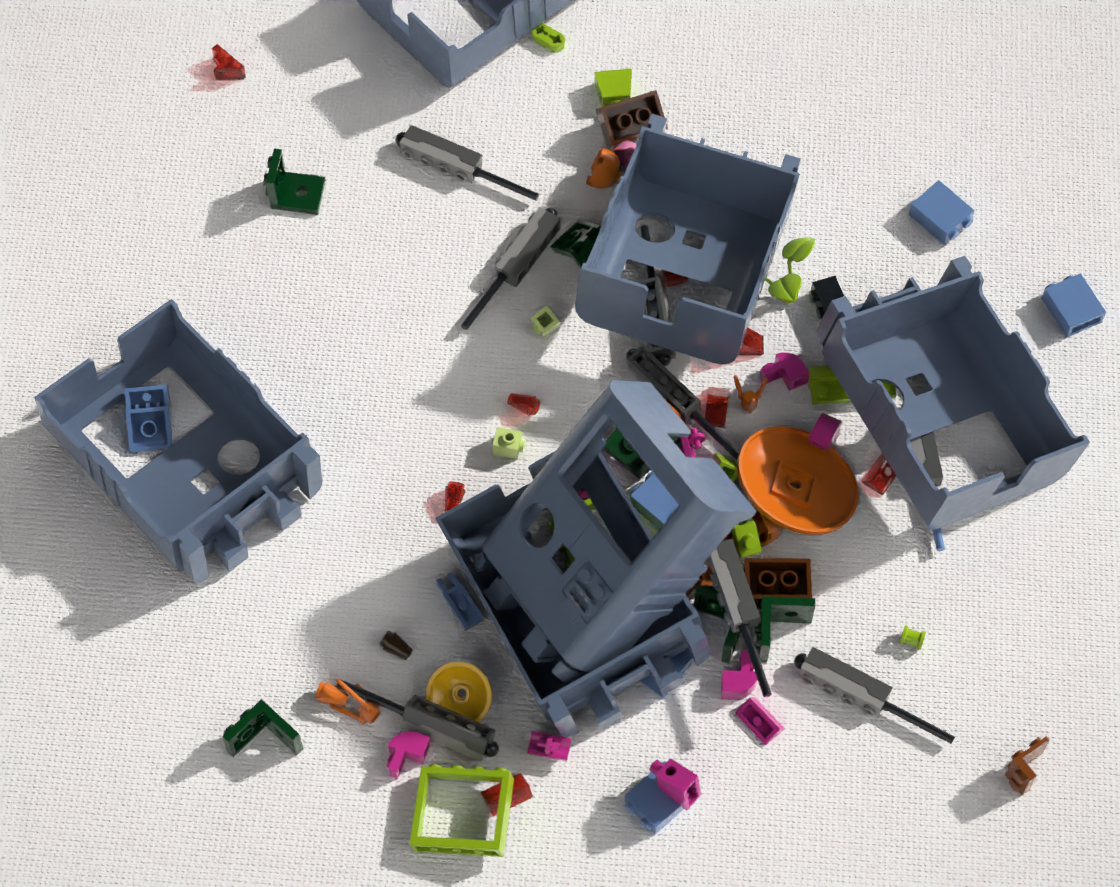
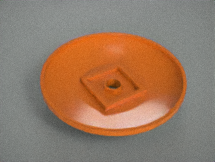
(823, 479)

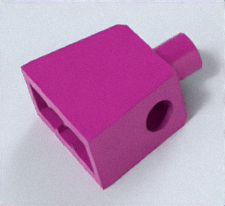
(677, 782)

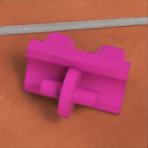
(693, 439)
(549, 746)

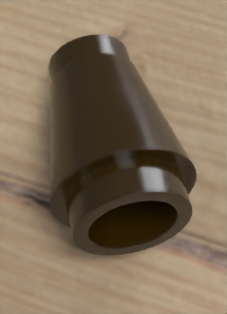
(395, 645)

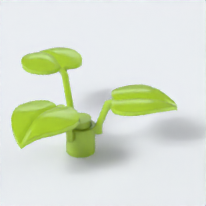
(789, 286)

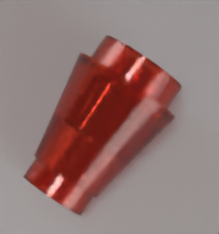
(525, 403)
(453, 494)

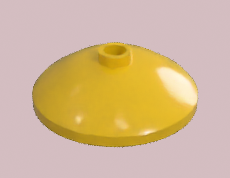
(450, 678)

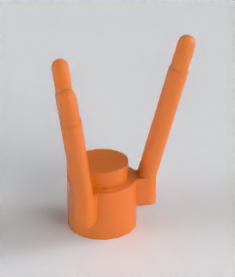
(749, 398)
(368, 711)

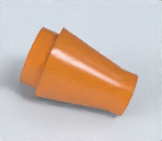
(330, 694)

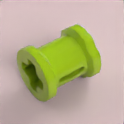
(912, 637)

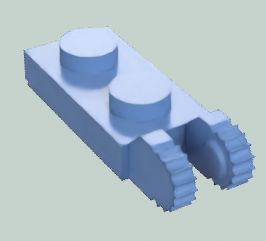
(460, 602)

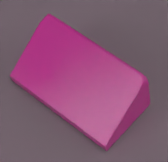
(759, 720)

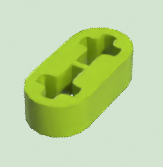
(548, 37)

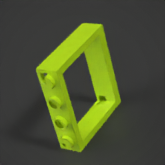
(462, 846)

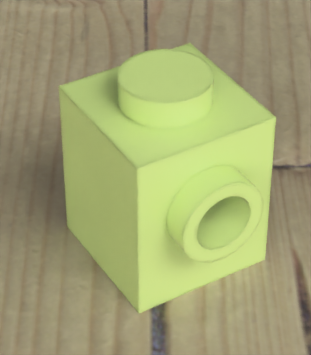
(544, 322)
(508, 443)

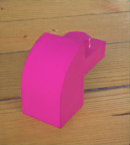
(787, 367)
(825, 432)
(740, 683)
(405, 746)

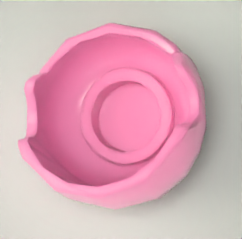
(624, 152)

